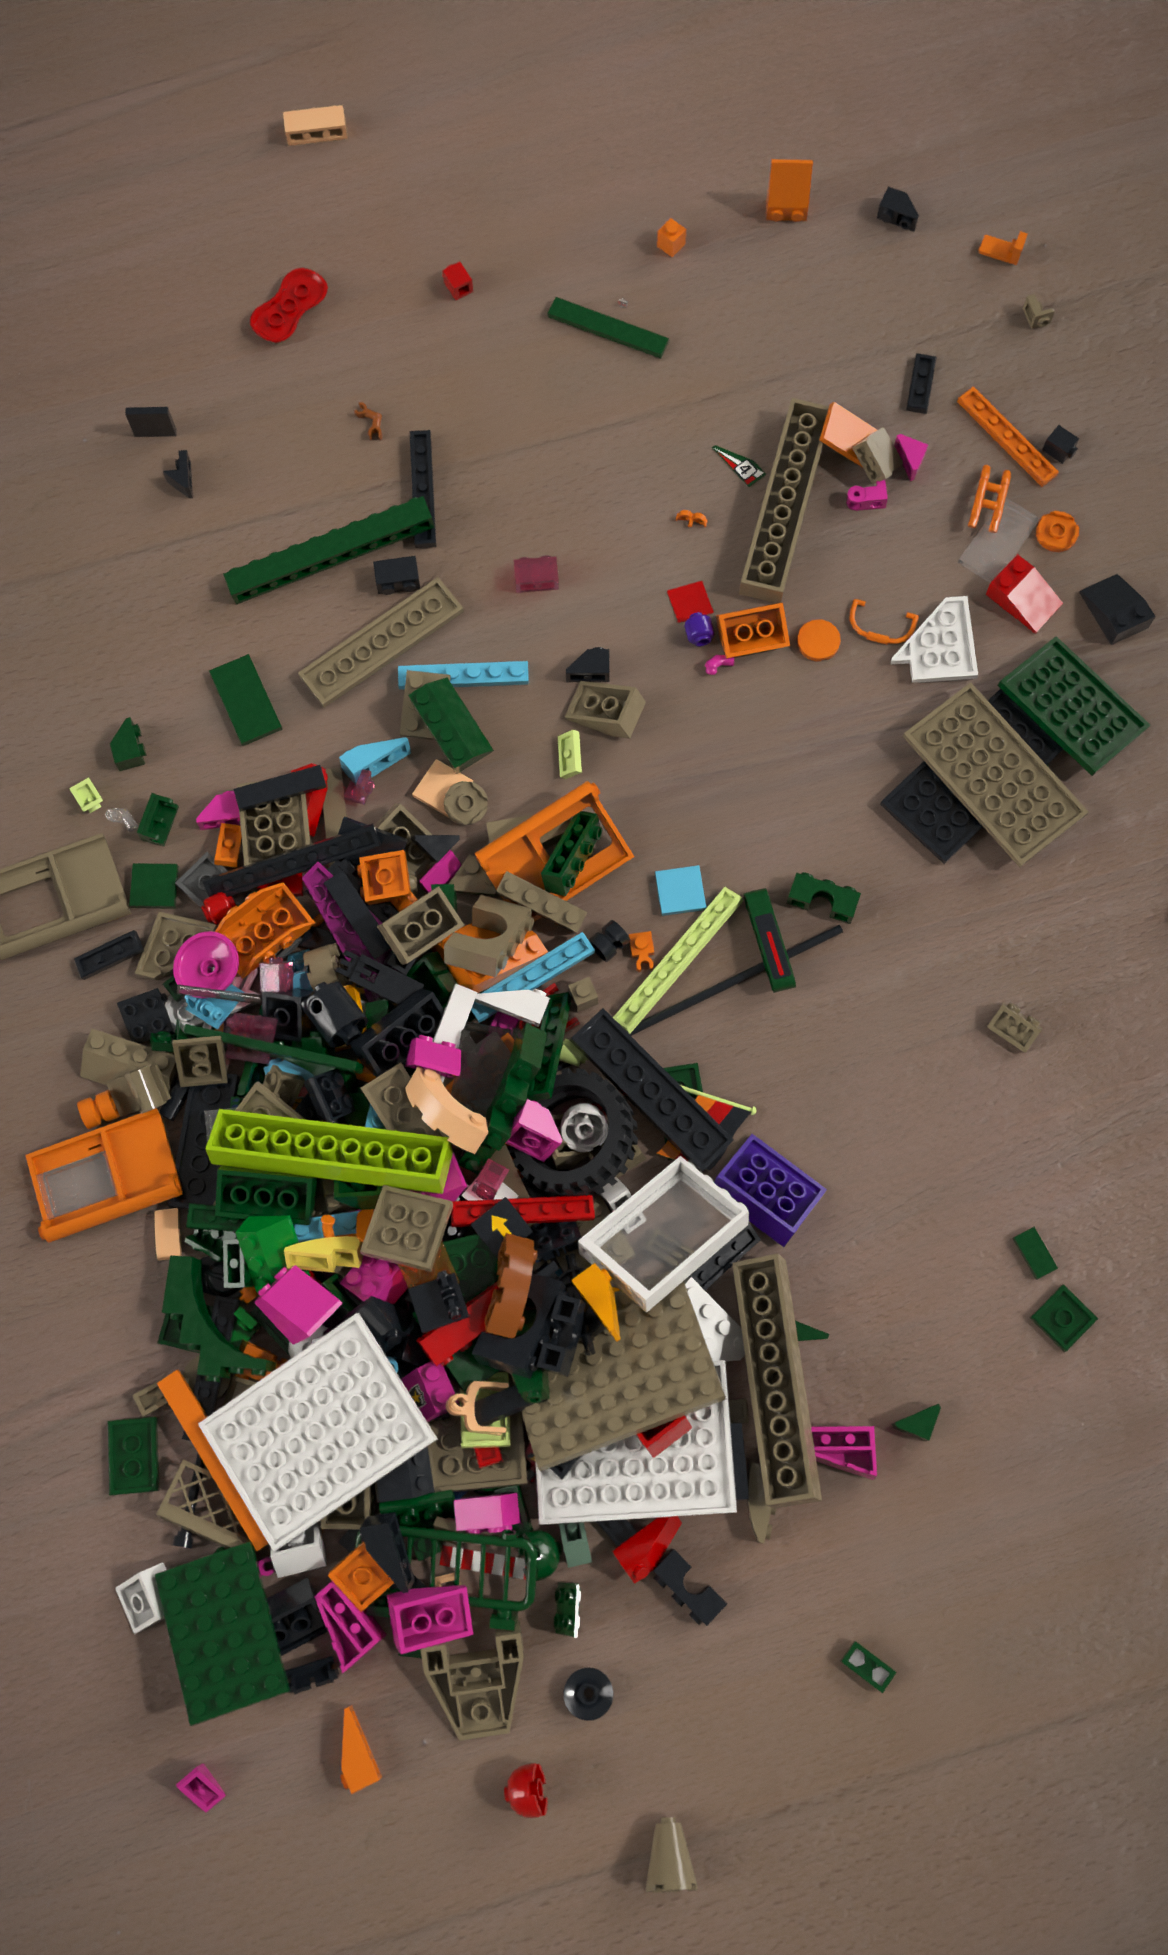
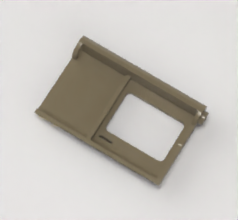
(85, 886)

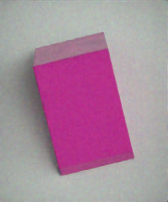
(912, 454)
(201, 1788)

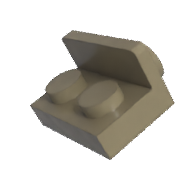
(1014, 1026)
(284, 1084)

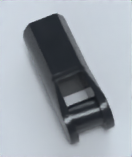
(172, 1106)

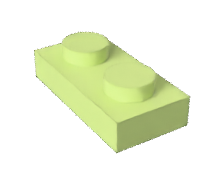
(569, 754)

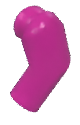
(716, 661)

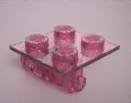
(251, 1027)

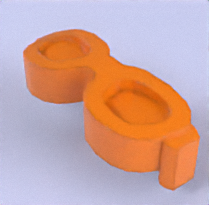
(688, 515)

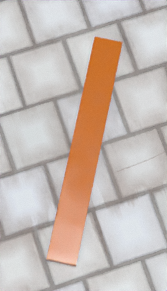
(189, 1415)

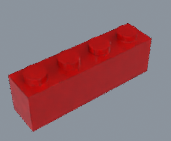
(445, 1341)

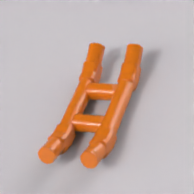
(980, 502)

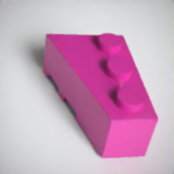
(847, 1449)
(349, 1629)

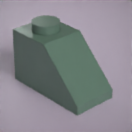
(575, 1543)

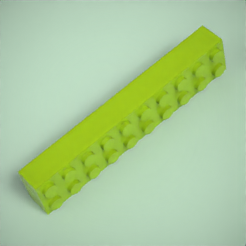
(330, 1151)

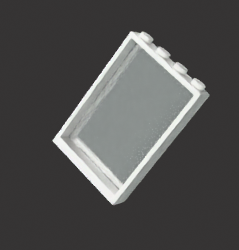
(664, 1233)

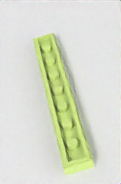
(677, 959)

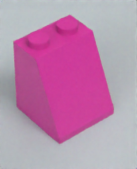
(296, 1303)

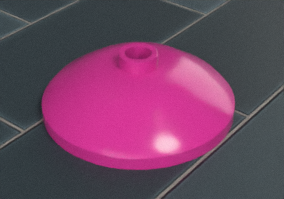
(200, 955)

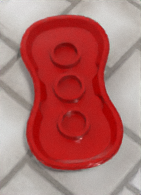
(297, 294)

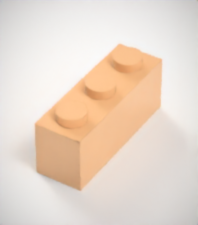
(315, 125)

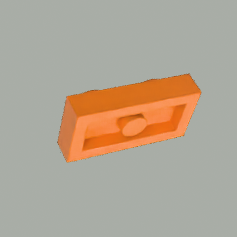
(228, 845)

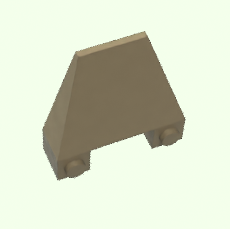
(478, 1686)

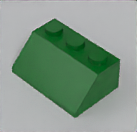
(263, 1246)

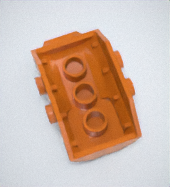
(264, 926)

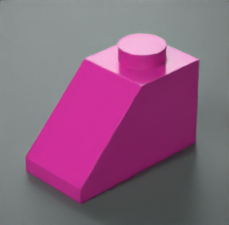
(220, 810)

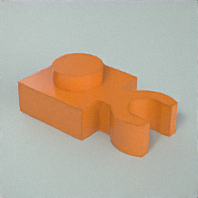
(642, 947)

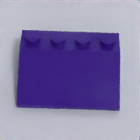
(770, 1188)

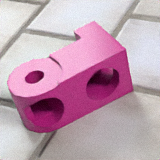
(868, 497)

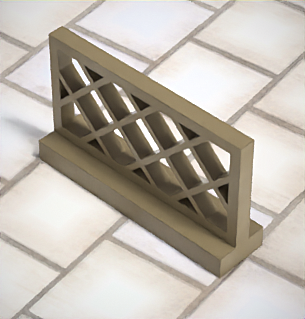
(197, 1524)

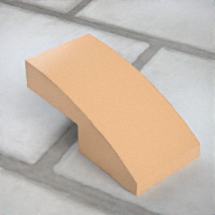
(167, 1233)

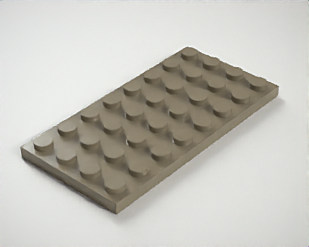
(995, 774)

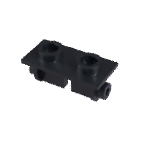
(319, 1671)

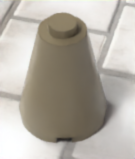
(670, 1860)

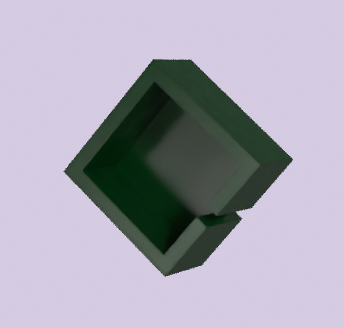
(435, 976)

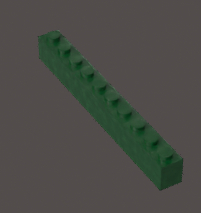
(329, 550)

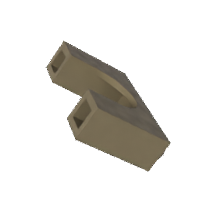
(490, 955)

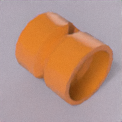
(95, 1110)

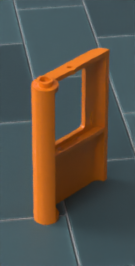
(525, 857)

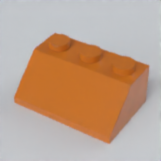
(753, 630)

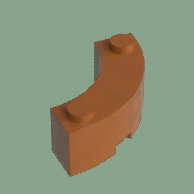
(515, 1272)

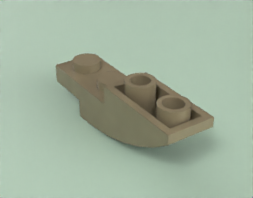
(758, 1511)

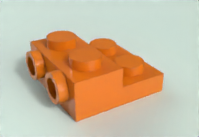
(384, 877)

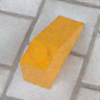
(599, 1295)

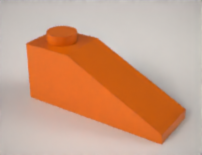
(357, 1758)

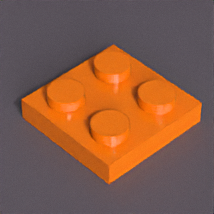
(360, 1577)

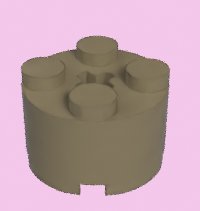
(323, 964)

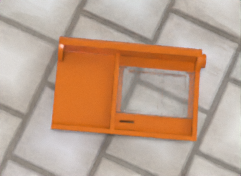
(103, 1175)

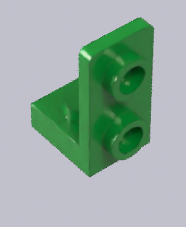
(244, 1327)

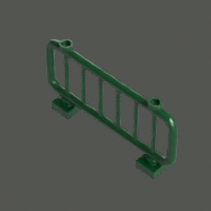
(504, 1611)

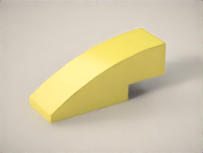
(325, 1254)

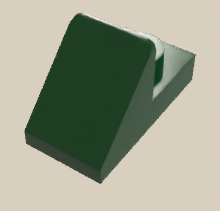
(163, 1040)

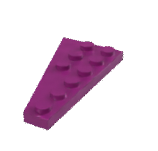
(335, 920)

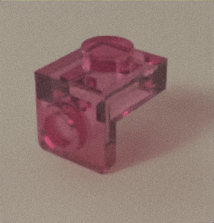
(360, 792)

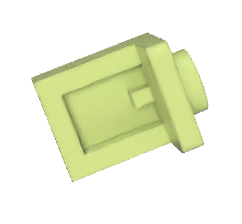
(86, 795)

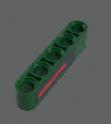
(769, 940)

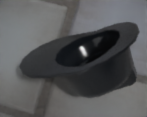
(213, 1279)

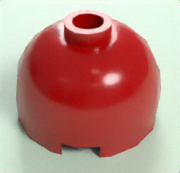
(526, 1791)

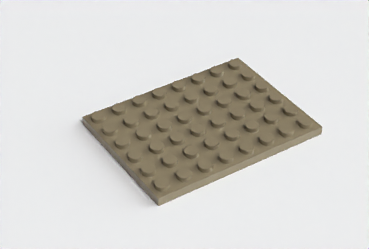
(628, 1385)

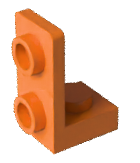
(1003, 249)

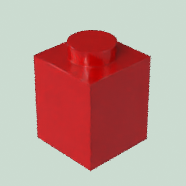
(457, 280)

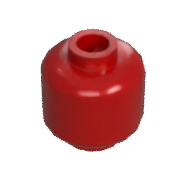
(216, 907)

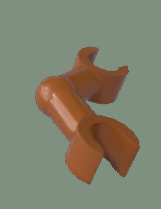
(375, 416)

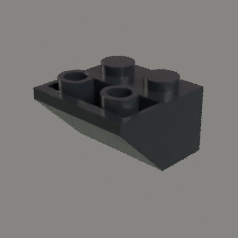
(329, 1096)

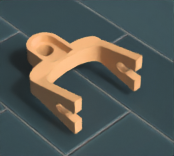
(467, 1407)

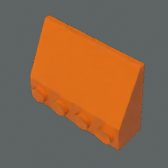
(525, 953)

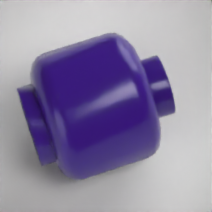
(699, 629)

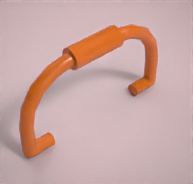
(879, 637)

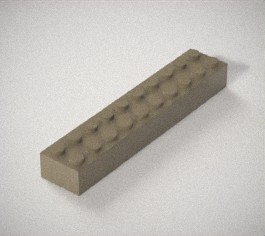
(784, 502)
(776, 1382)

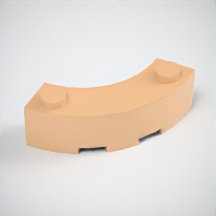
(444, 1112)

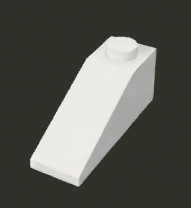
(521, 1004)

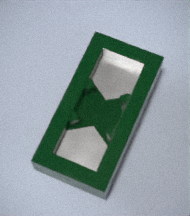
(868, 1666)

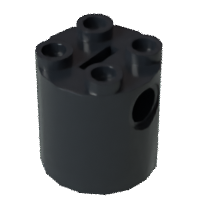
(334, 1014)

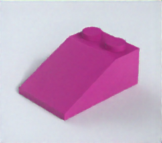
(429, 1616)

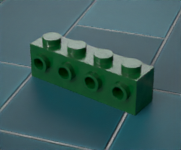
(571, 853)

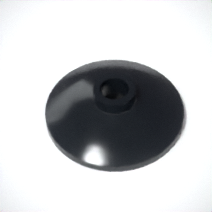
(588, 1708)

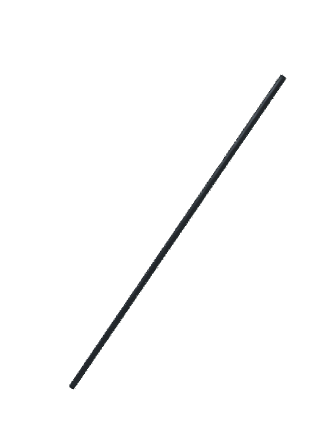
(730, 982)

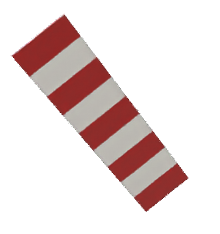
(493, 1562)

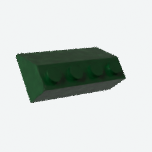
(450, 723)
(264, 1193)

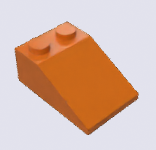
(789, 190)

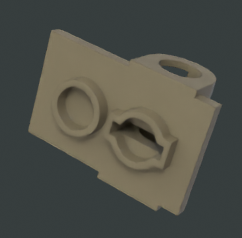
(139, 1090)

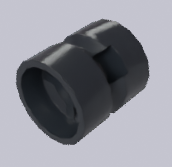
(611, 939)

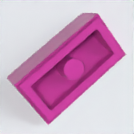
(441, 872)

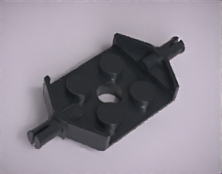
(592, 1325)

